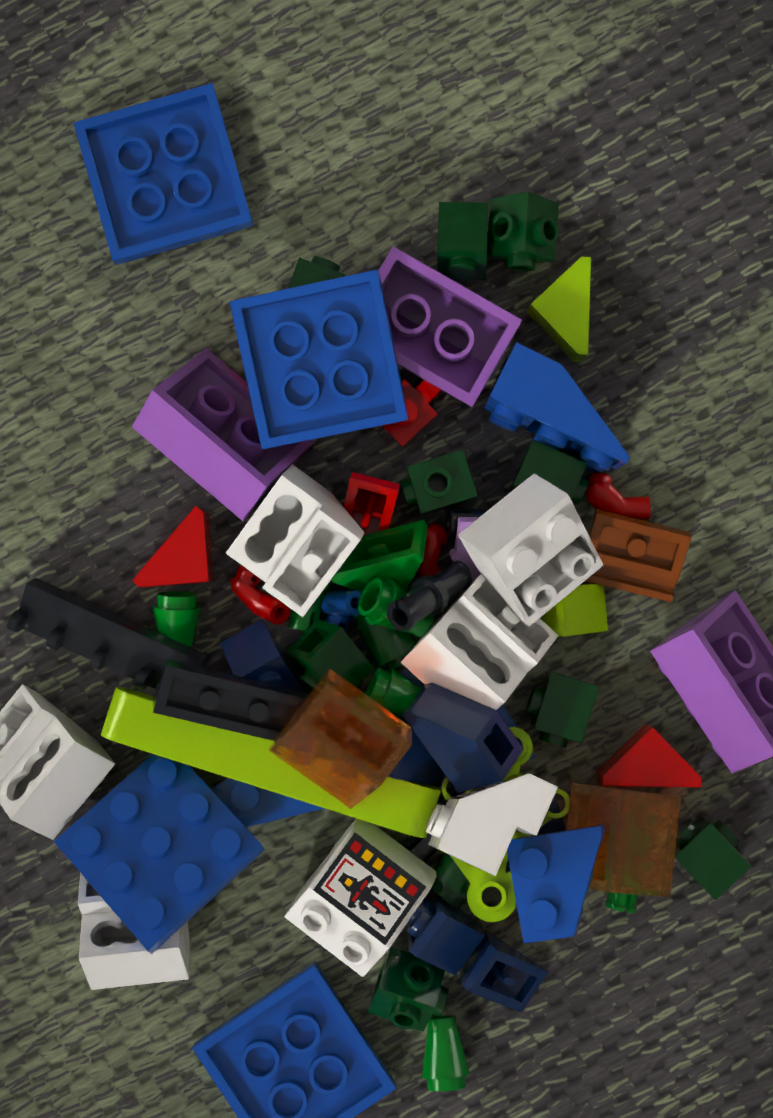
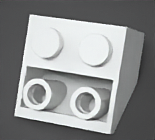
(532, 548)

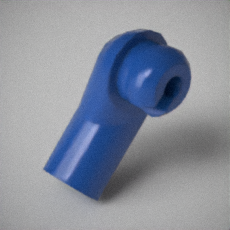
(340, 607)

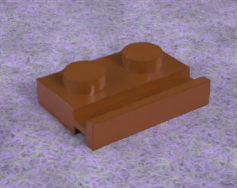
(638, 554)

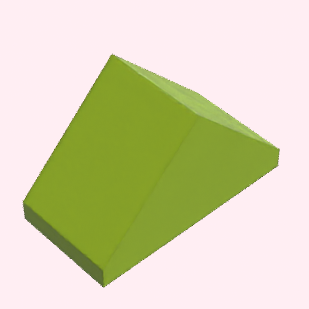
(565, 310)
(579, 612)

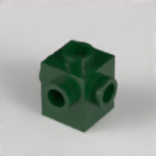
(522, 230)
(408, 990)

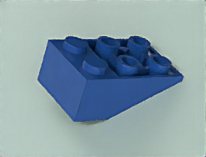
(547, 402)

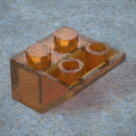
(343, 740)
(637, 840)

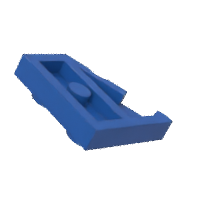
(552, 880)

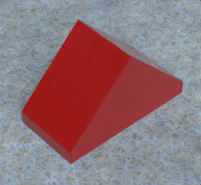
(371, 502)
(183, 556)
(647, 762)

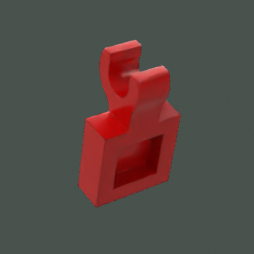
(418, 409)

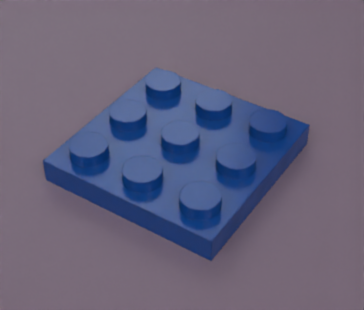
(163, 174)
(319, 359)
(159, 848)
(295, 1055)

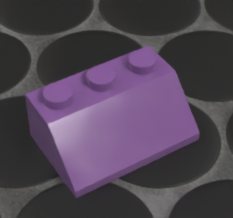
(443, 327)
(210, 431)
(725, 678)

